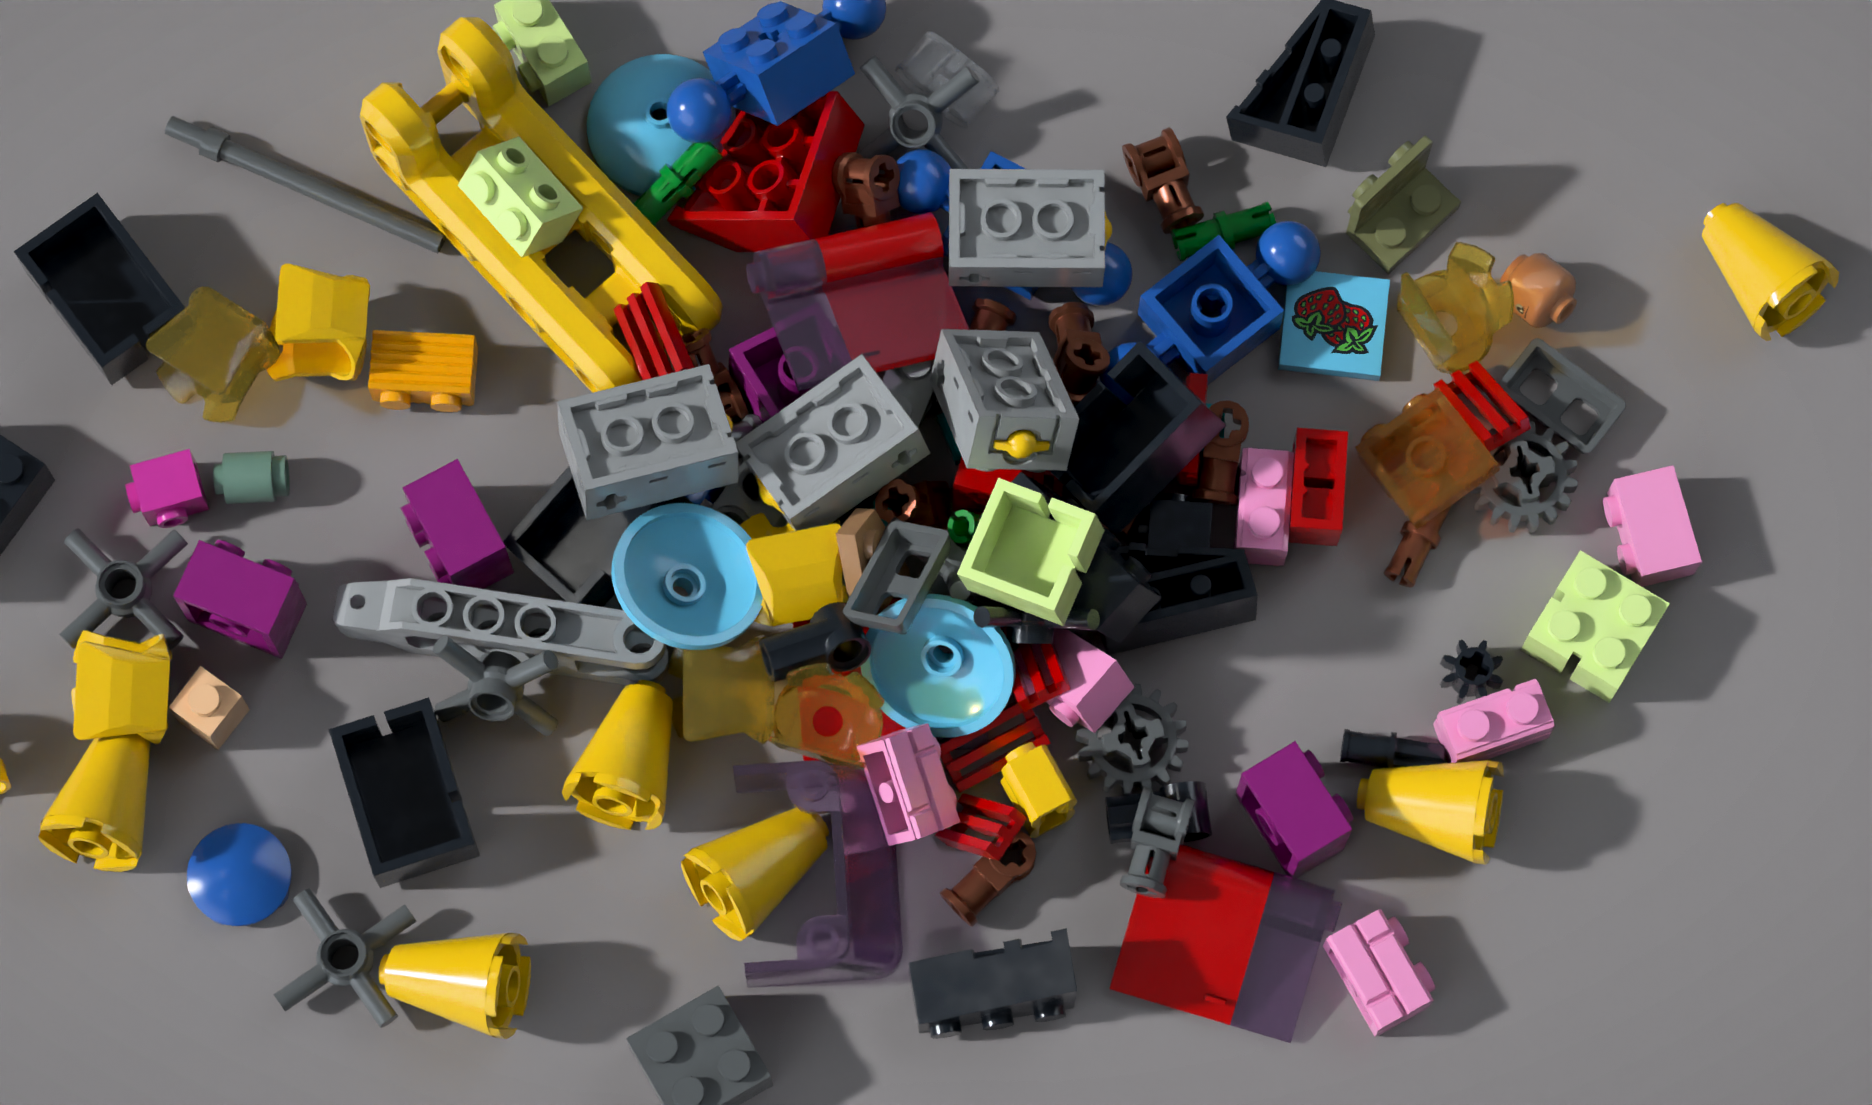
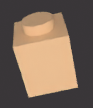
(209, 708)

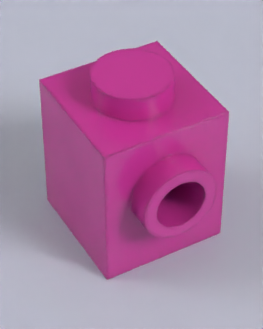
(167, 489)

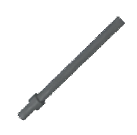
(217, 146)

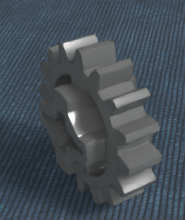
(1543, 472)
(1154, 735)

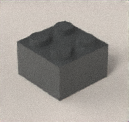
(700, 1055)

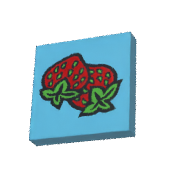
(1335, 326)

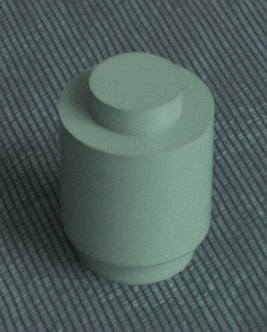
(252, 477)

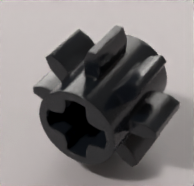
(1458, 667)

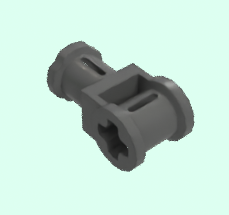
(1157, 833)

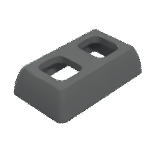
(1571, 385)
(882, 578)

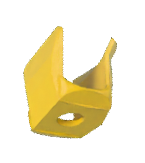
(319, 324)
(794, 569)
(121, 687)

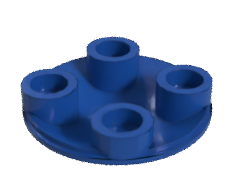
(239, 874)

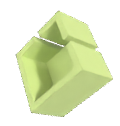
(1026, 556)
(1597, 619)

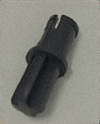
(1388, 751)

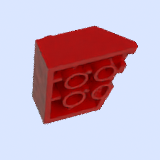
(773, 179)

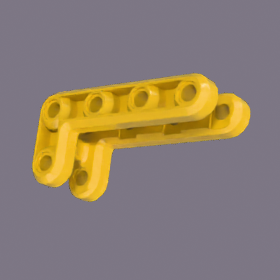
(575, 328)

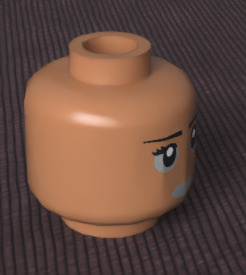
(1541, 289)

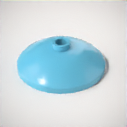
(620, 128)
(690, 550)
(947, 691)

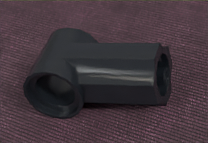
(826, 639)
(1123, 808)

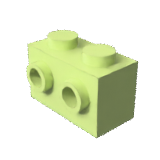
(544, 47)
(520, 196)

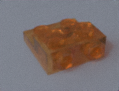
(1426, 457)

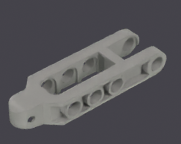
(585, 638)

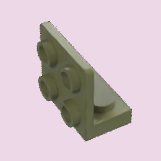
(1399, 207)

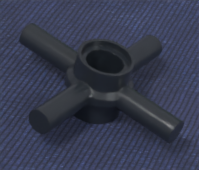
(1028, 628)

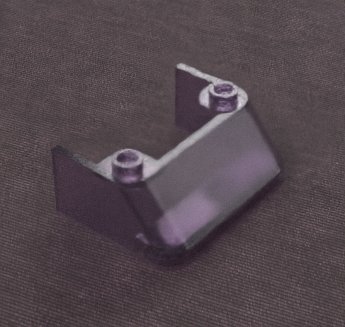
(866, 932)

